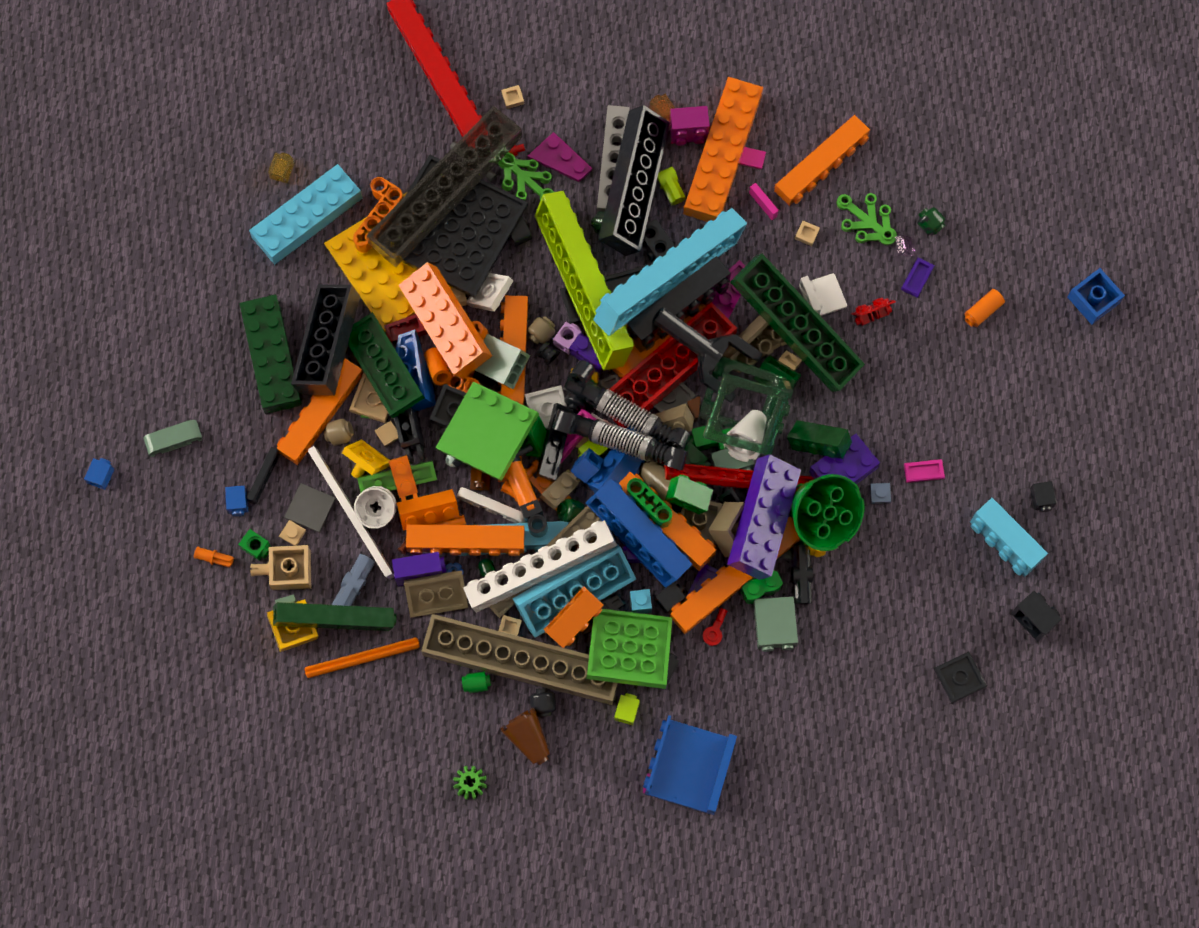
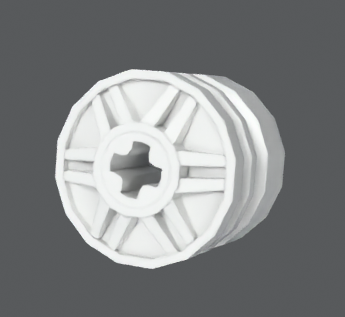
(365, 512)

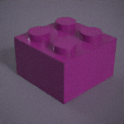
(689, 125)

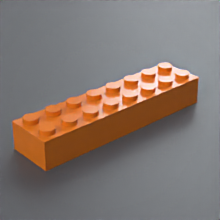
(723, 150)

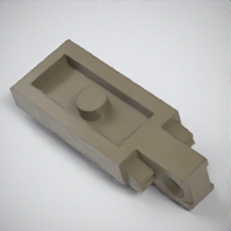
(560, 489)

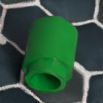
(476, 682)

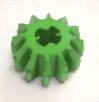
(474, 777)

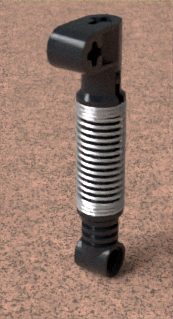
(605, 400)
(628, 442)

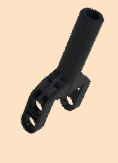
(707, 350)

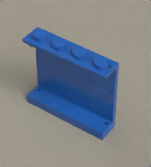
(689, 766)

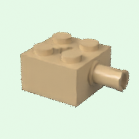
(279, 561)

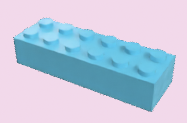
(306, 214)
(600, 575)

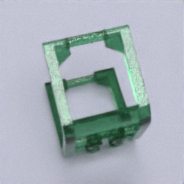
(774, 408)

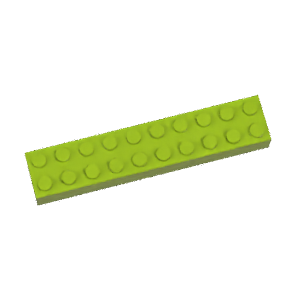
(580, 276)

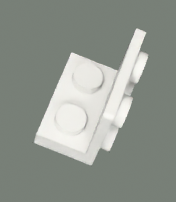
(823, 294)

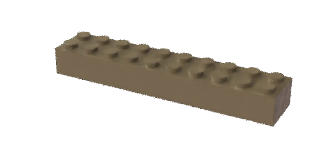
(514, 658)

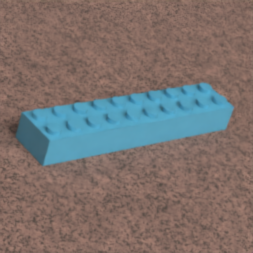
(668, 271)

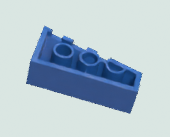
(615, 467)

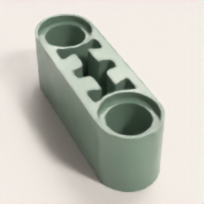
(172, 437)

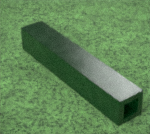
(333, 616)

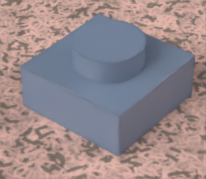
(880, 493)

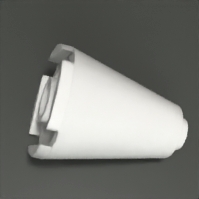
(751, 429)

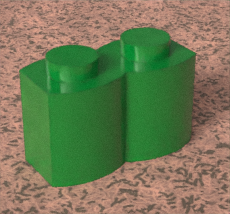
(757, 588)

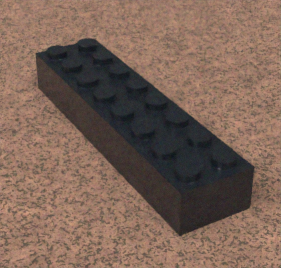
(634, 181)

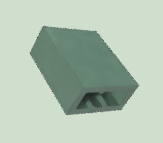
(505, 364)
(775, 623)

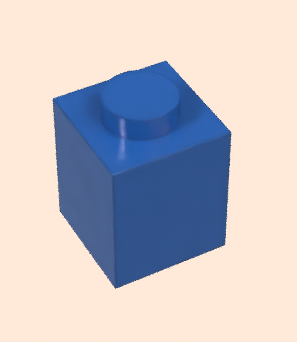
(587, 465)
(99, 473)
(236, 500)

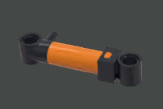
(525, 494)

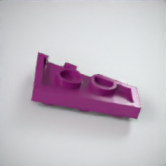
(560, 157)

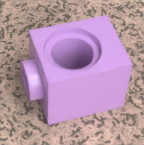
(559, 340)

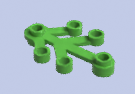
(523, 177)
(868, 221)

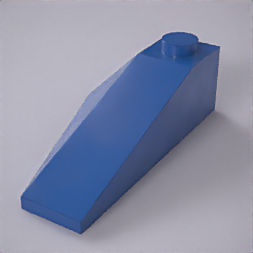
(412, 355)

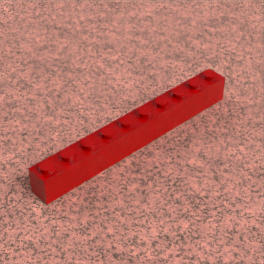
(434, 64)

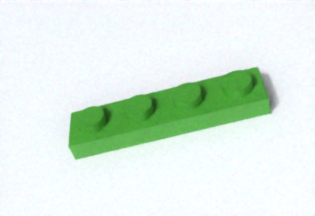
(421, 472)

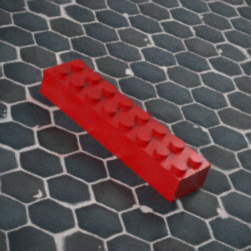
(669, 363)

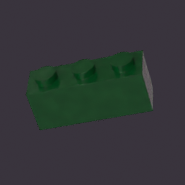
(819, 439)

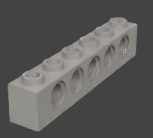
(615, 116)

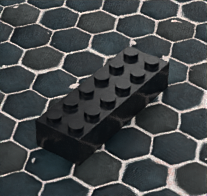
(681, 301)
(325, 340)

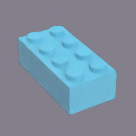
(1007, 537)

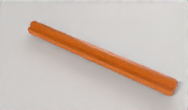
(362, 657)

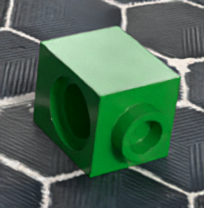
(251, 538)

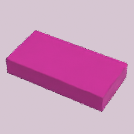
(752, 158)
(763, 201)
(924, 471)

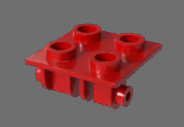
(880, 308)

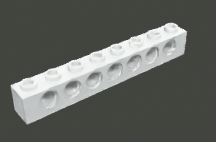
(550, 568)

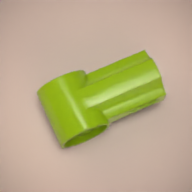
(669, 183)

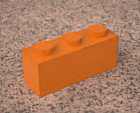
(428, 509)
(574, 617)

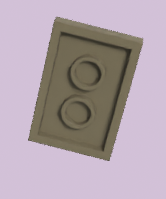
(435, 593)

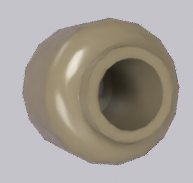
(541, 330)
(338, 432)

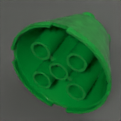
(827, 511)

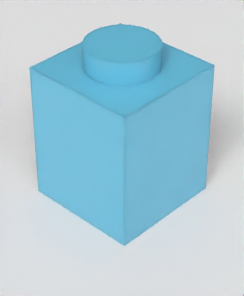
(641, 601)

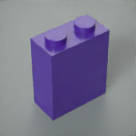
(418, 567)

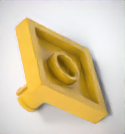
(366, 458)

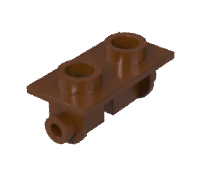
(479, 480)

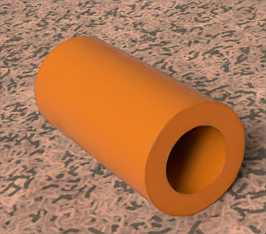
(984, 308)
(437, 367)

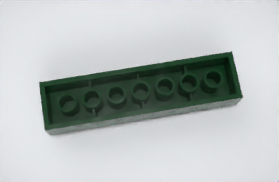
(797, 323)

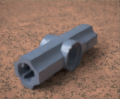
(354, 581)

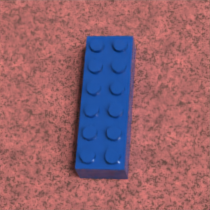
(639, 533)

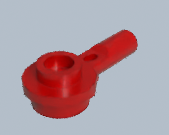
(713, 635)

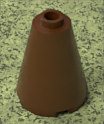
(528, 736)

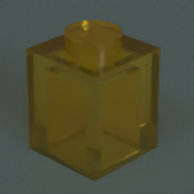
(281, 167)

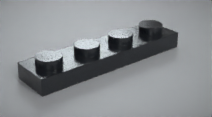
(552, 447)

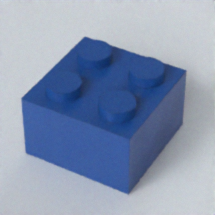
(1095, 296)

